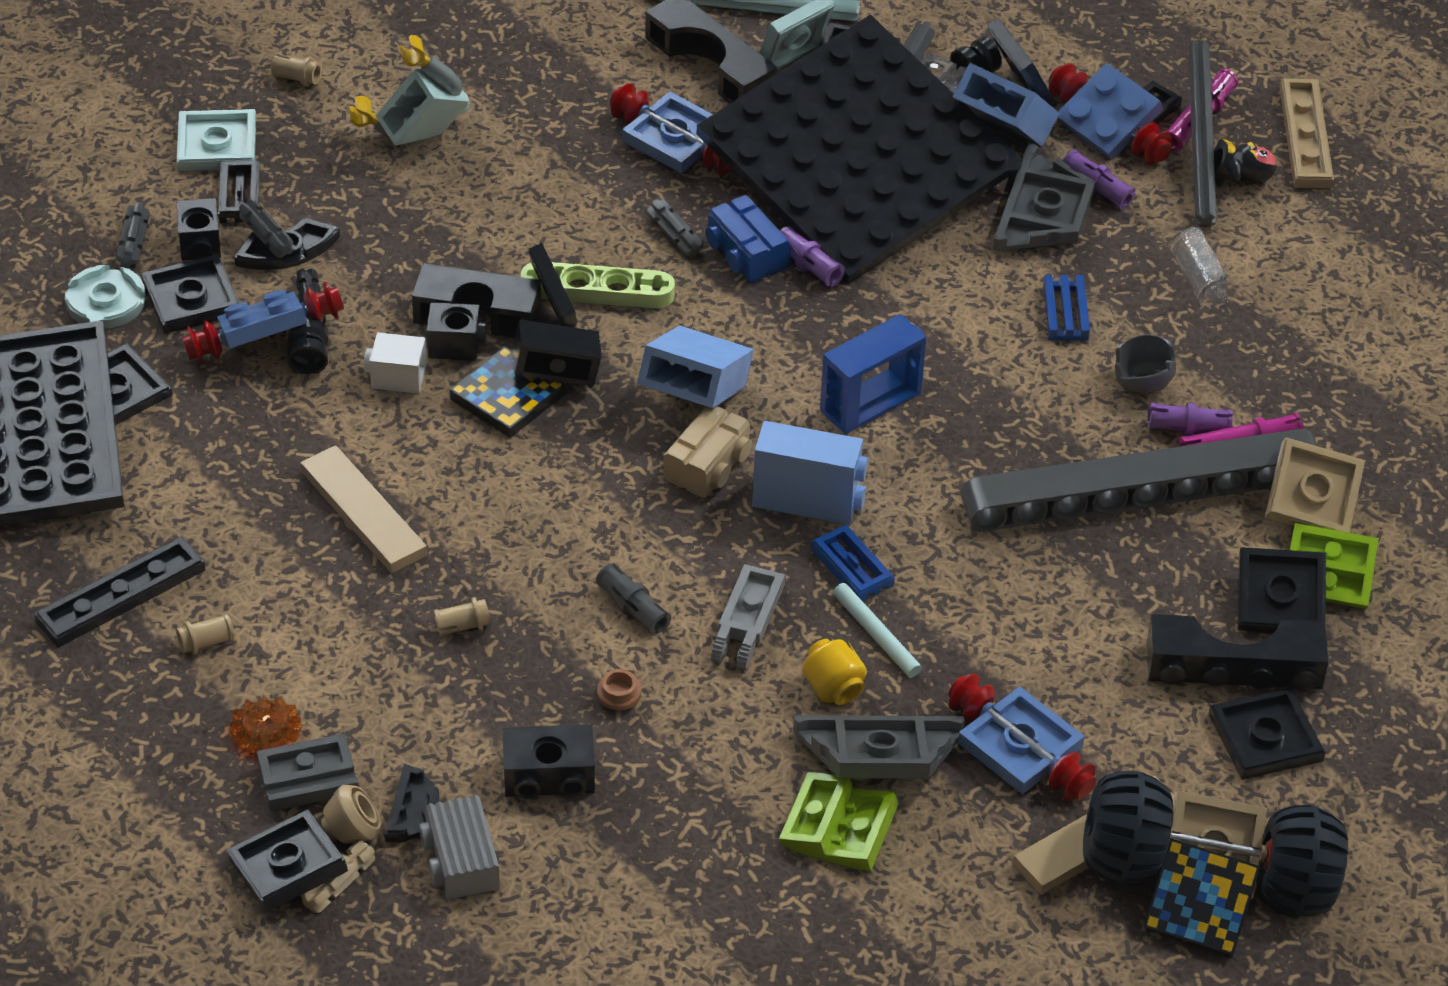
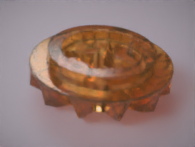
(283, 731)

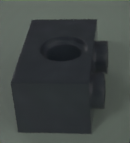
(548, 760)

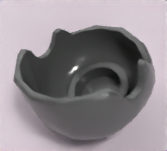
(1145, 364)

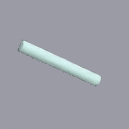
(877, 630)

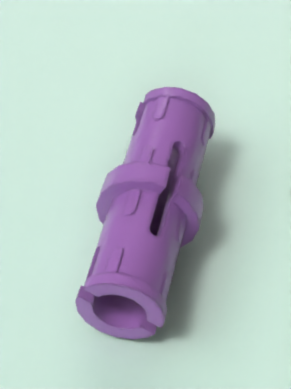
(1105, 183)
(810, 258)
(1188, 418)

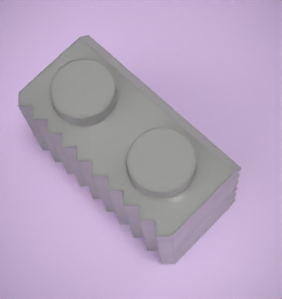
(461, 848)

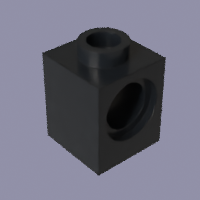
(198, 228)
(455, 331)

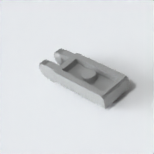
(748, 613)

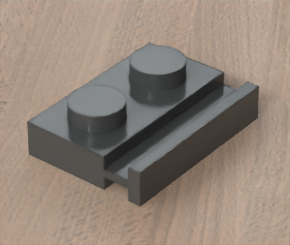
(306, 771)

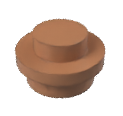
(619, 690)

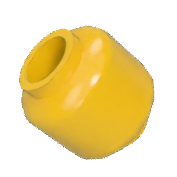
(834, 671)

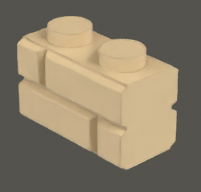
(707, 451)

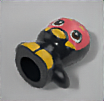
(1244, 162)

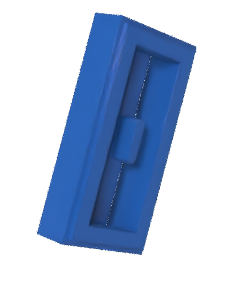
(1065, 287)
(832, 553)

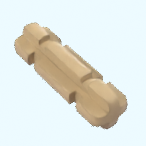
(359, 857)

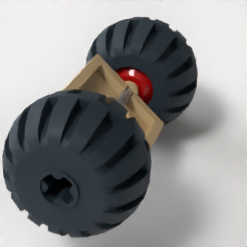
(1298, 851)

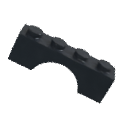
(684, 28)
(1186, 653)

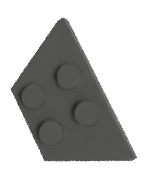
(1044, 204)
(879, 745)

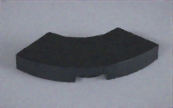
(309, 241)

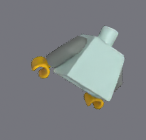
(421, 105)

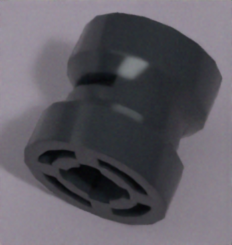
(981, 53)
(308, 347)

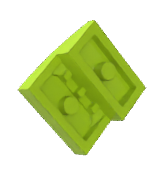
(1348, 562)
(839, 821)

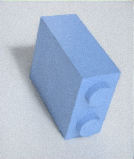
(1006, 104)
(695, 366)
(809, 473)

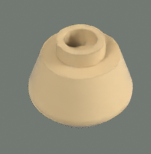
(350, 816)

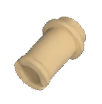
(297, 69)
(462, 617)
(204, 634)

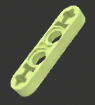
(601, 277)

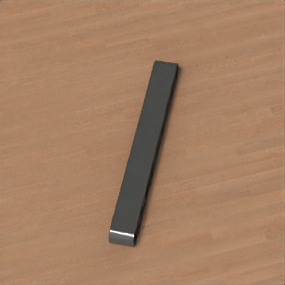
(1125, 481)

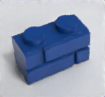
(747, 239)

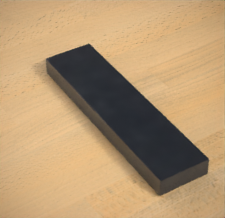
(119, 591)

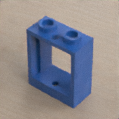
(854, 403)

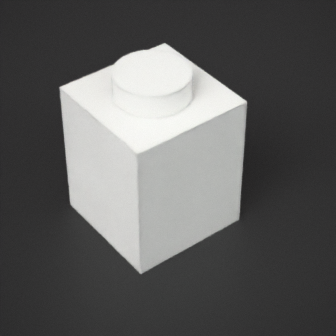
(396, 362)

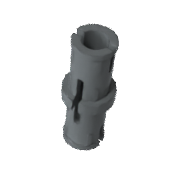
(633, 598)

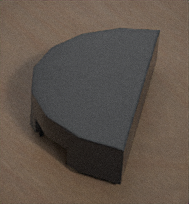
(410, 805)

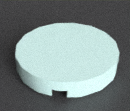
(117, 299)

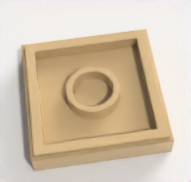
(1314, 486)

